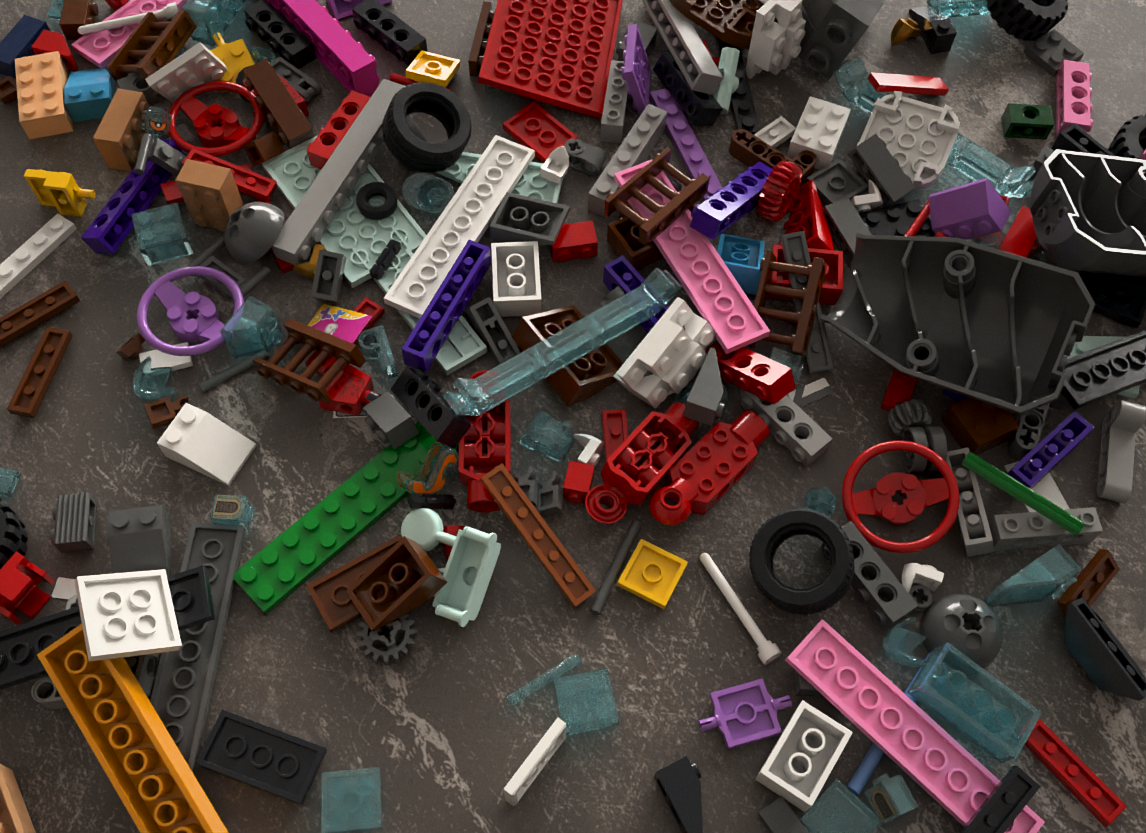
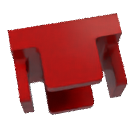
(20, 589)

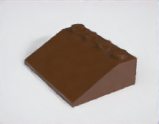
(580, 378)

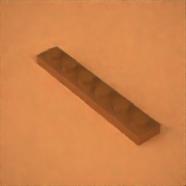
(537, 535)

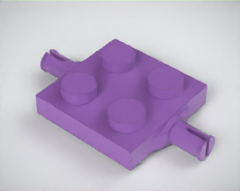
(745, 714)

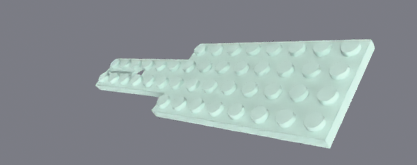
(365, 239)

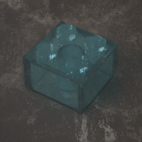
(162, 234)

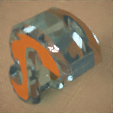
(433, 472)

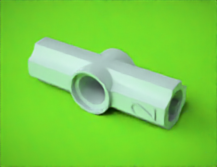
(730, 82)

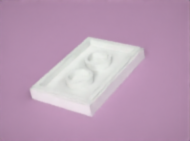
(535, 762)

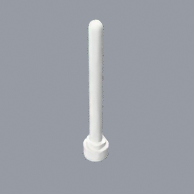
(168, 12)
(767, 651)

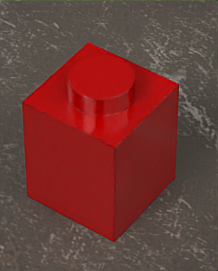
(578, 482)

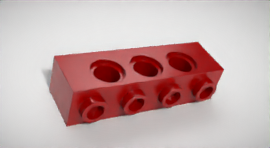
(335, 129)
(754, 373)

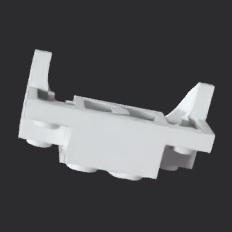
(775, 43)
(668, 353)

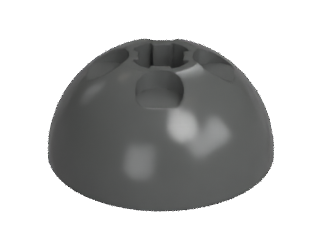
(252, 231)
(945, 623)

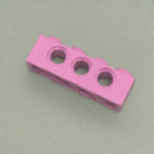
(1073, 96)

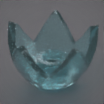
(150, 382)
(902, 642)

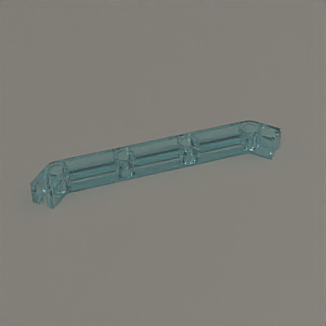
(965, 155)
(564, 347)

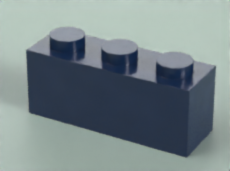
(19, 43)

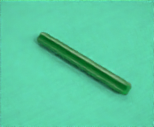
(1023, 493)

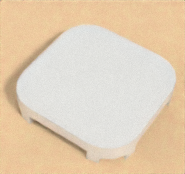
(915, 135)

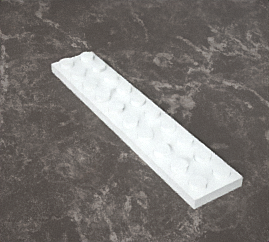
(462, 220)

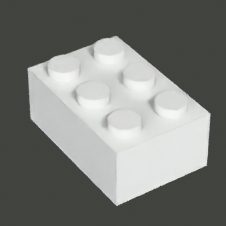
(819, 130)
(516, 278)
(804, 756)

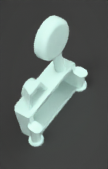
(467, 568)

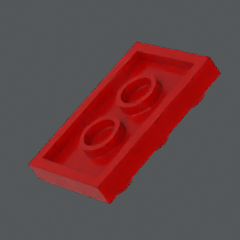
(537, 130)

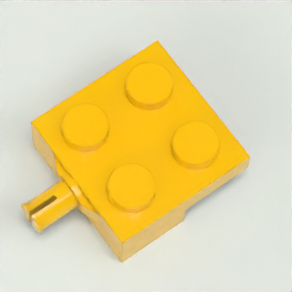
(233, 55)
(59, 190)

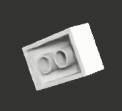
(205, 444)

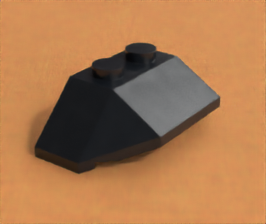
(1101, 653)

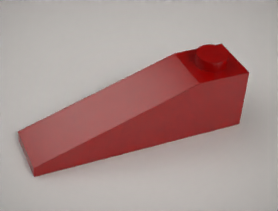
(808, 216)

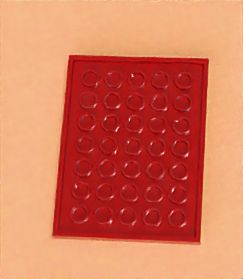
(553, 51)

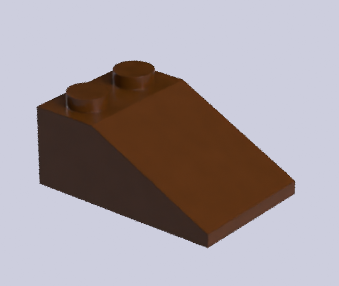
(396, 584)

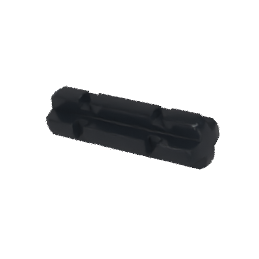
(385, 259)
(431, 501)

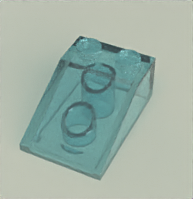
(1039, 580)

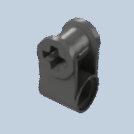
(585, 158)

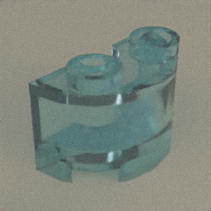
(548, 436)

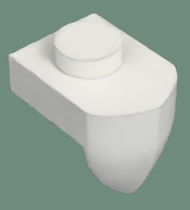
(556, 165)
(868, 201)
(593, 447)
(921, 575)

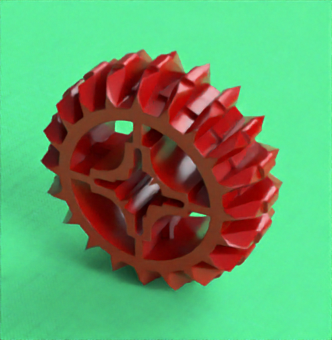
(779, 191)

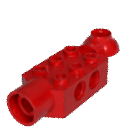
(482, 450)
(641, 463)
(709, 469)

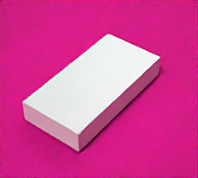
(162, 359)

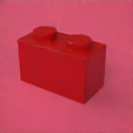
(575, 242)

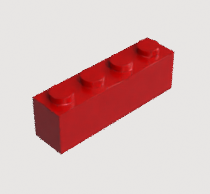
(1021, 235)

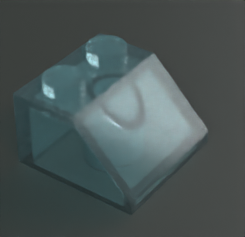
(252, 329)

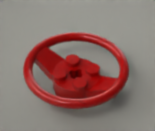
(215, 125)
(916, 494)

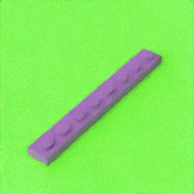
(685, 140)

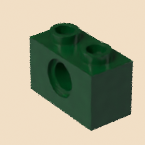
(1027, 121)

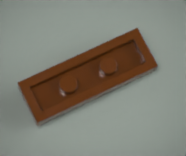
(1091, 580)

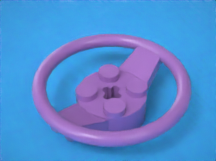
(190, 314)

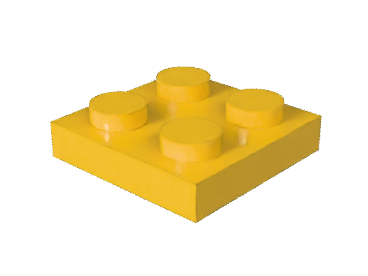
(432, 68)
(652, 574)

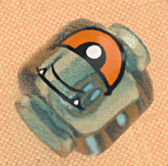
(155, 122)

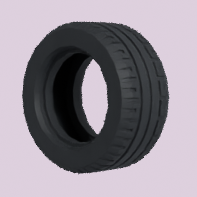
(442, 105)
(809, 523)

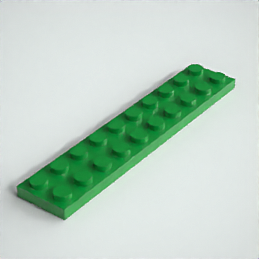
(332, 524)

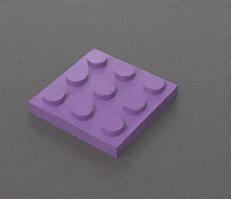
(636, 69)

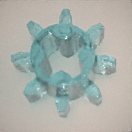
(820, 500)

